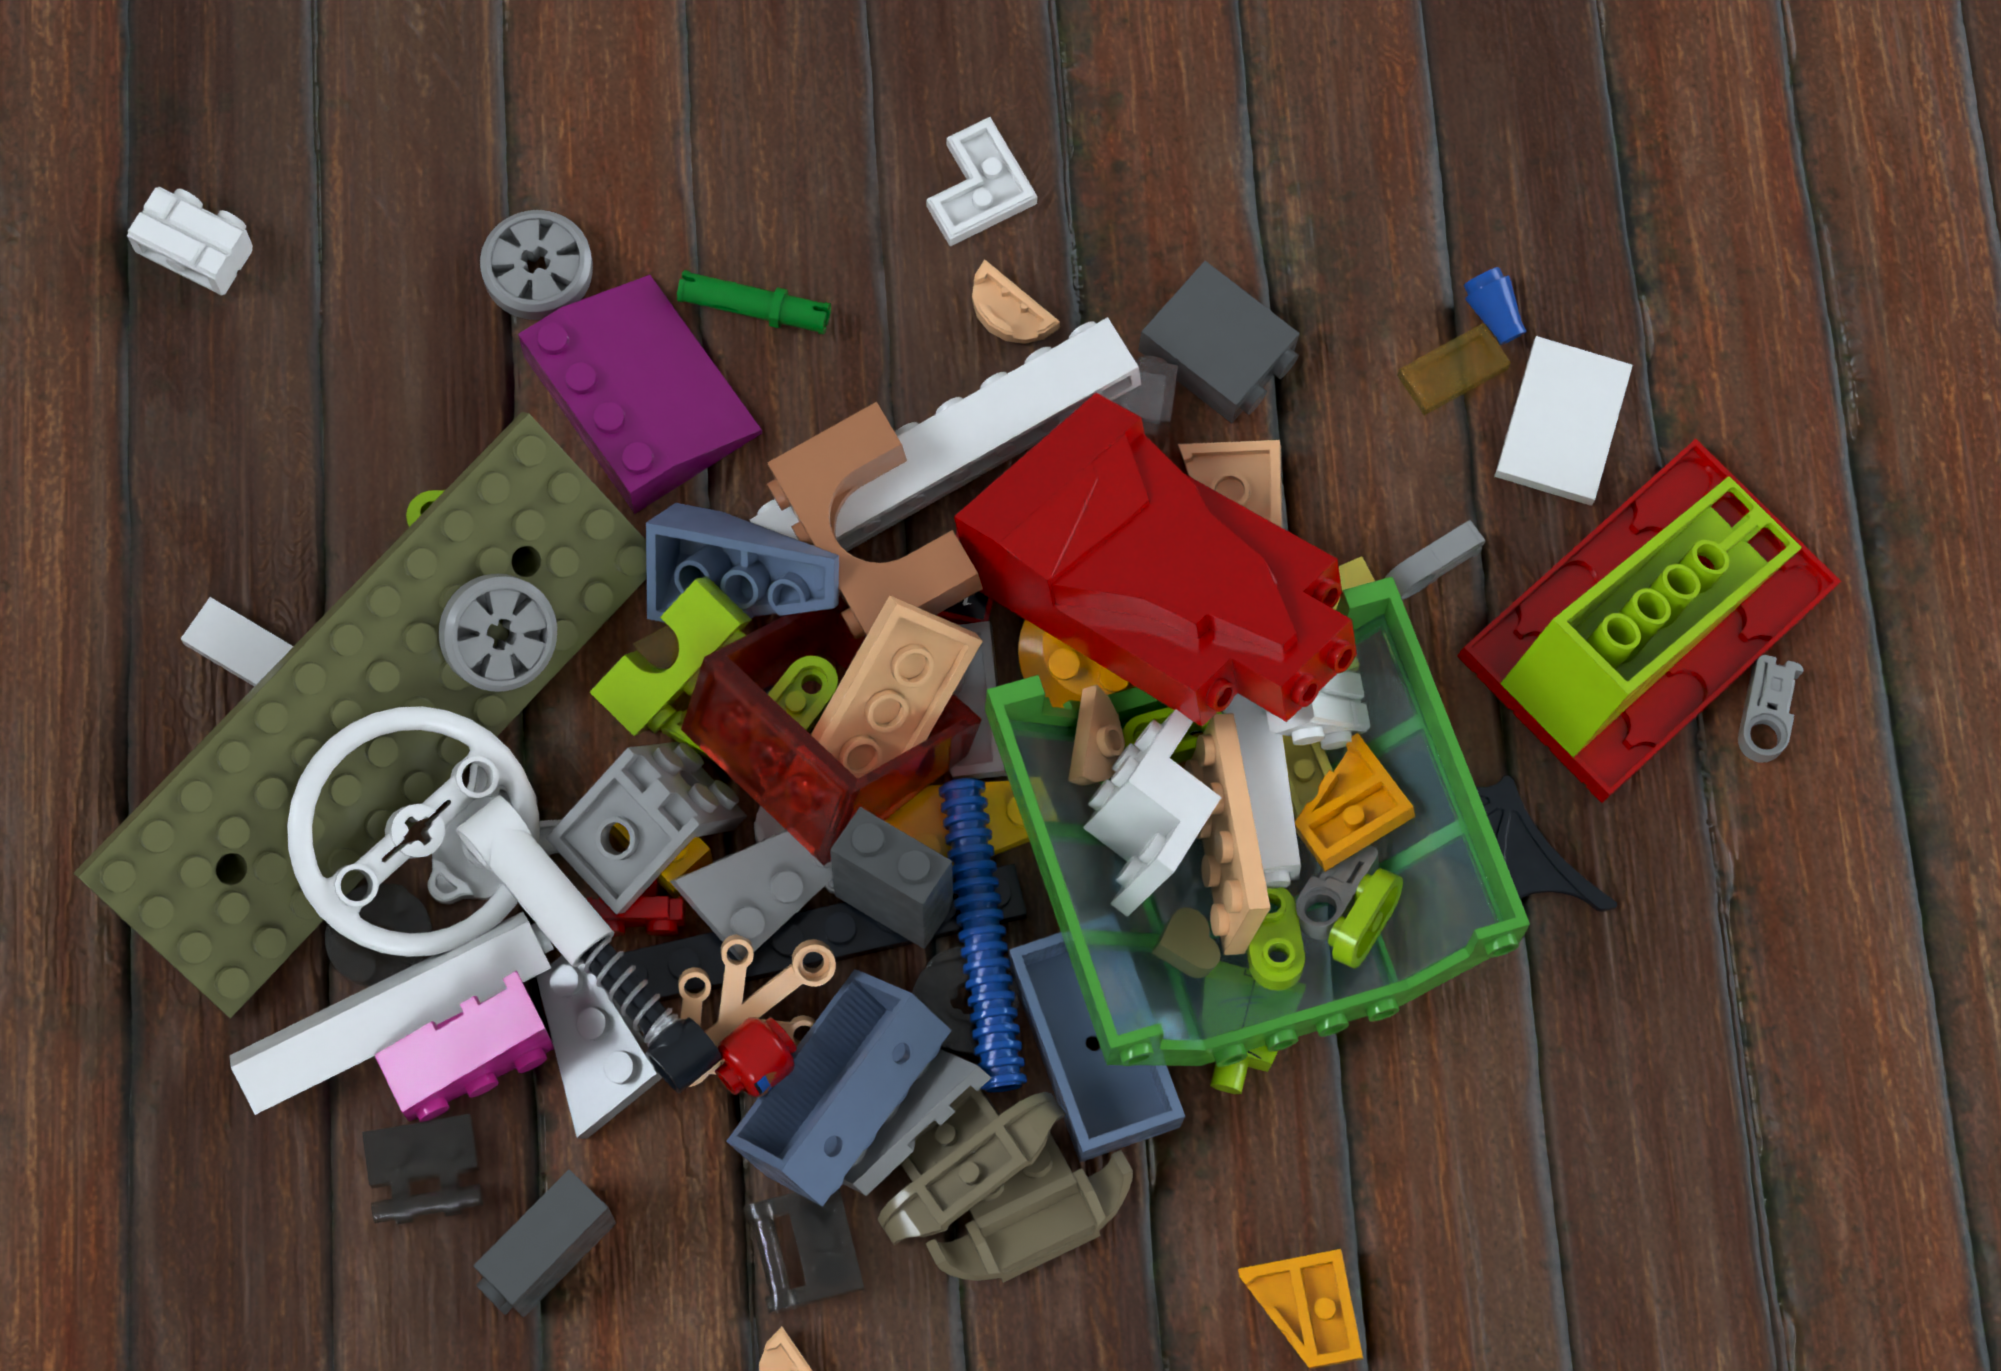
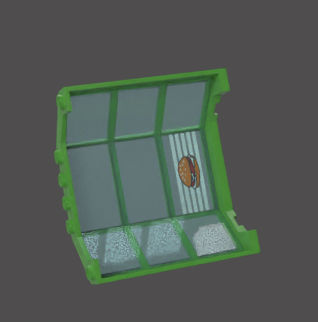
(1449, 917)

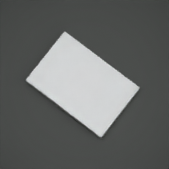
(1563, 421)

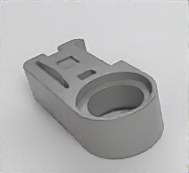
(1437, 559)
(1769, 704)
(1337, 888)

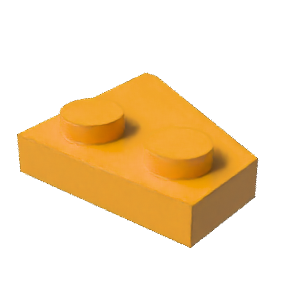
(1352, 807)
(1309, 1305)

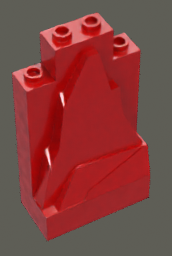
(1157, 571)

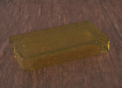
(1453, 369)

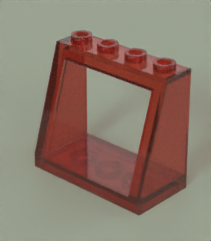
(780, 759)

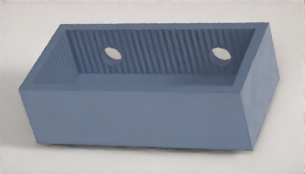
(842, 1087)
(1102, 1102)

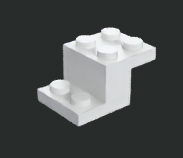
(1150, 811)

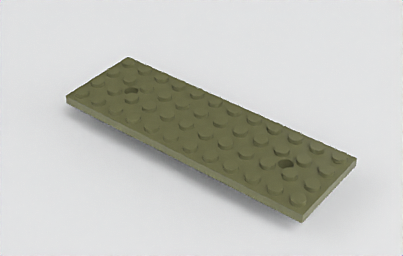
(208, 853)

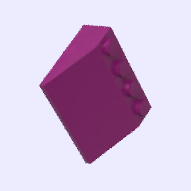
(638, 389)

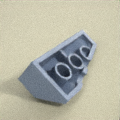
(748, 562)

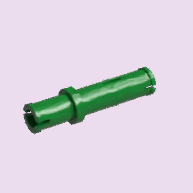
(754, 302)

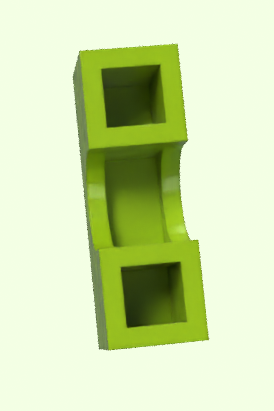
(642, 693)

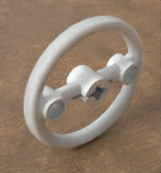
(326, 893)

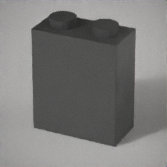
(1221, 342)
(892, 877)
(543, 1245)

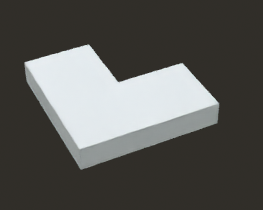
(992, 189)

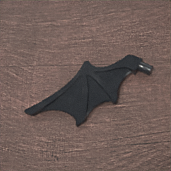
(1528, 855)

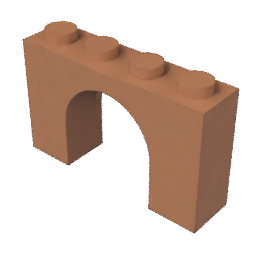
(818, 481)

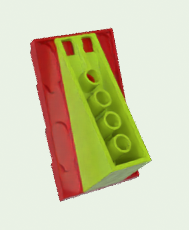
(1648, 620)

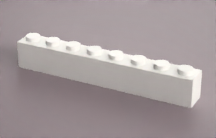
(981, 431)

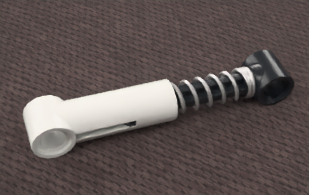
(506, 847)

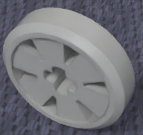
(527, 238)
(471, 650)

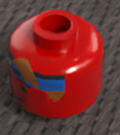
(755, 1057)

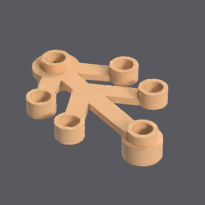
(733, 1010)

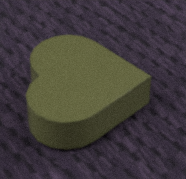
(1187, 943)

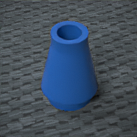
(1495, 304)

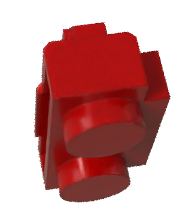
(656, 913)

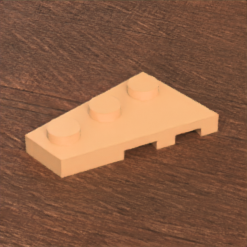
(1241, 471)

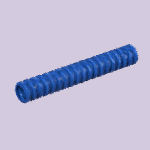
(982, 934)

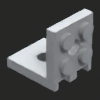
(662, 803)

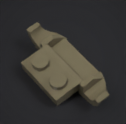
(966, 1160)
(1035, 1217)

